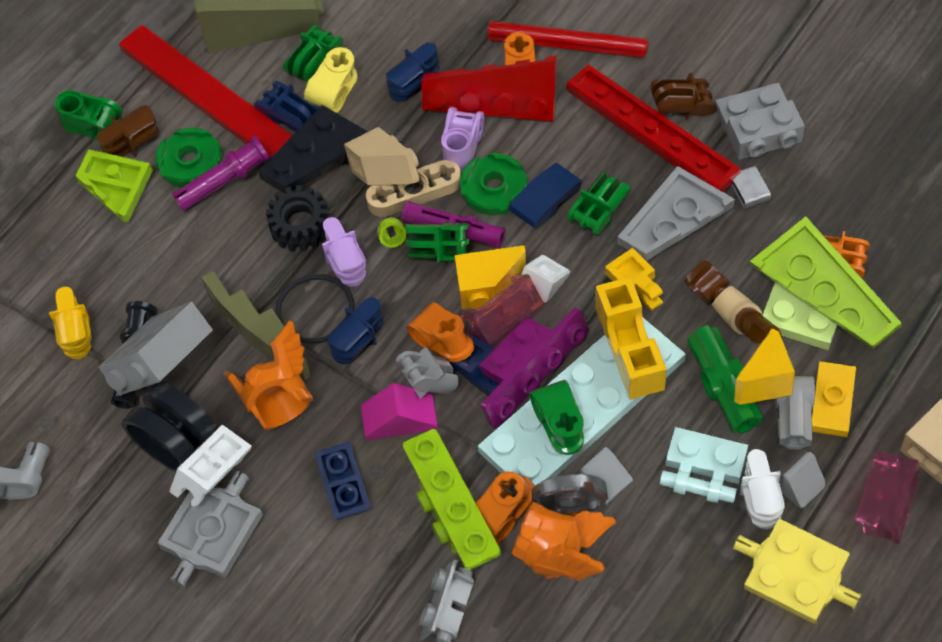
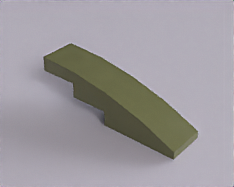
(239, 312)

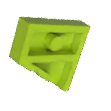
(114, 181)

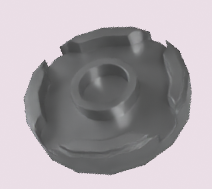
(570, 493)

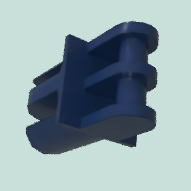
(408, 74)
(285, 106)
(355, 331)

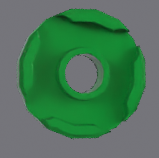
(183, 142)
(492, 200)

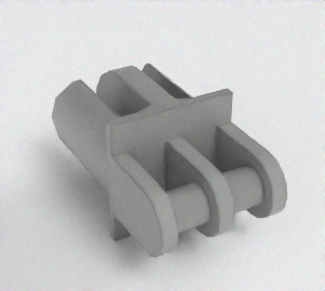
(427, 372)

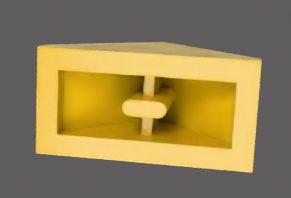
(767, 373)

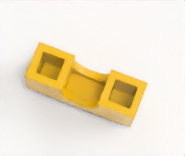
(634, 354)

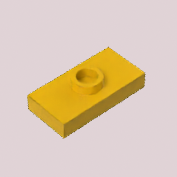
(833, 399)

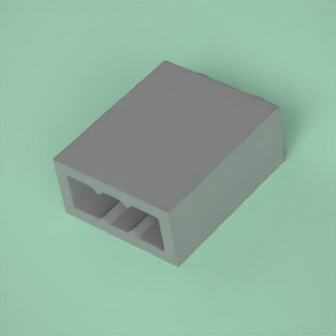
(155, 349)

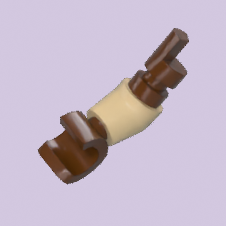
(731, 305)

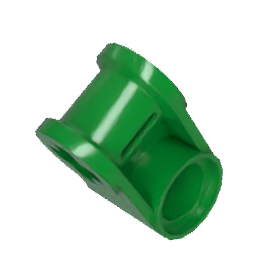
(85, 113)
(559, 416)

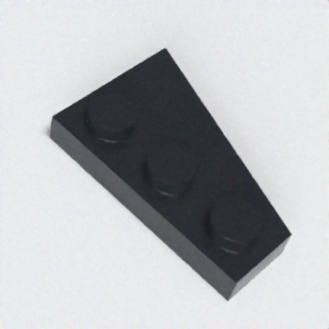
(310, 150)

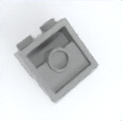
(760, 121)

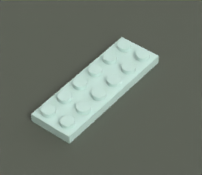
(600, 395)

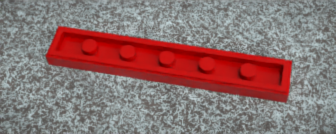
(651, 128)

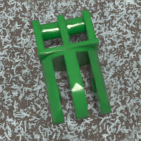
(311, 53)
(599, 203)
(440, 241)

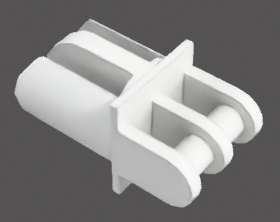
(762, 491)

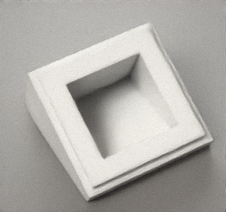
(546, 276)

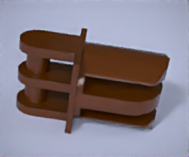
(683, 96)
(128, 132)

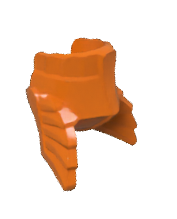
(275, 388)
(553, 541)

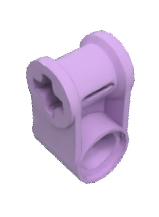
(461, 136)

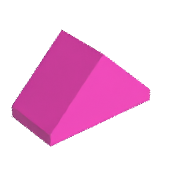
(398, 412)

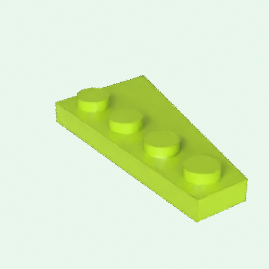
(823, 279)

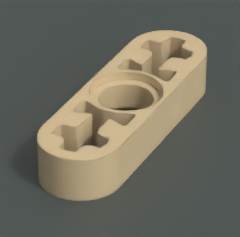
(440, 189)

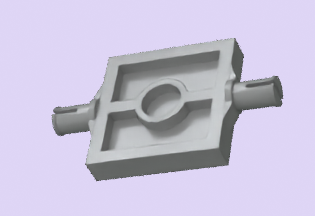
(211, 532)

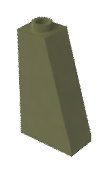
(248, 22)

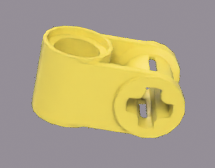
(332, 80)

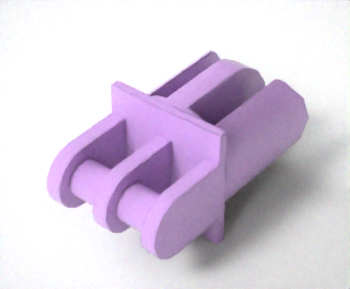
(343, 253)

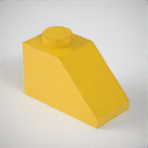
(487, 273)

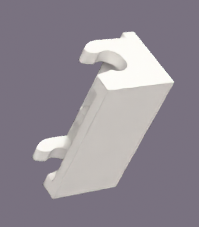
(209, 464)

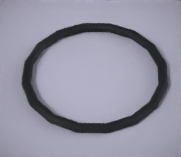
(306, 278)

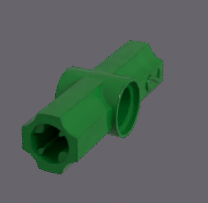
(719, 378)

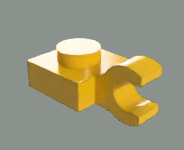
(641, 272)

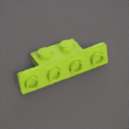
(449, 501)

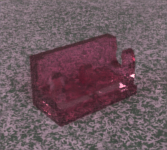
(504, 309)
(888, 496)

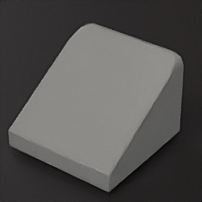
(609, 469)
(803, 481)

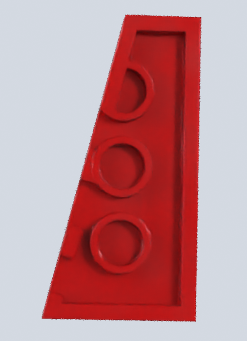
(508, 91)

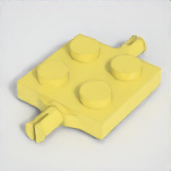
(797, 571)

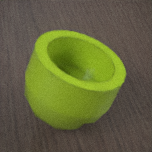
(383, 234)

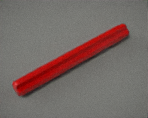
(572, 39)

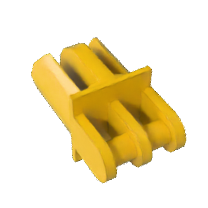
(71, 324)

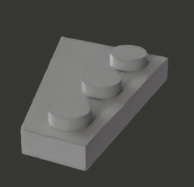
(673, 213)

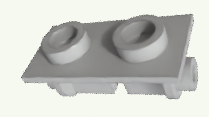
(449, 588)

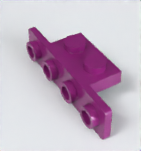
(526, 361)

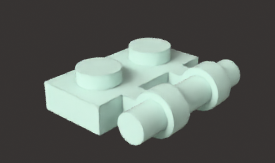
(704, 456)

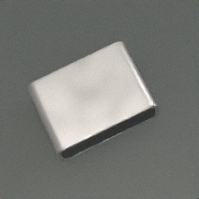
(750, 188)

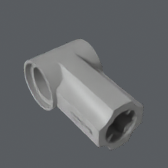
(796, 414)

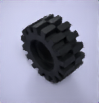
(292, 203)

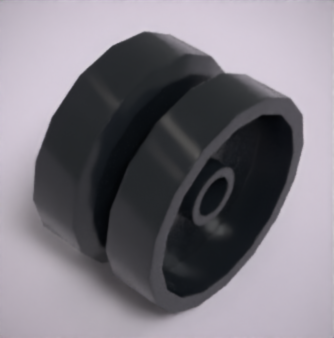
(168, 425)

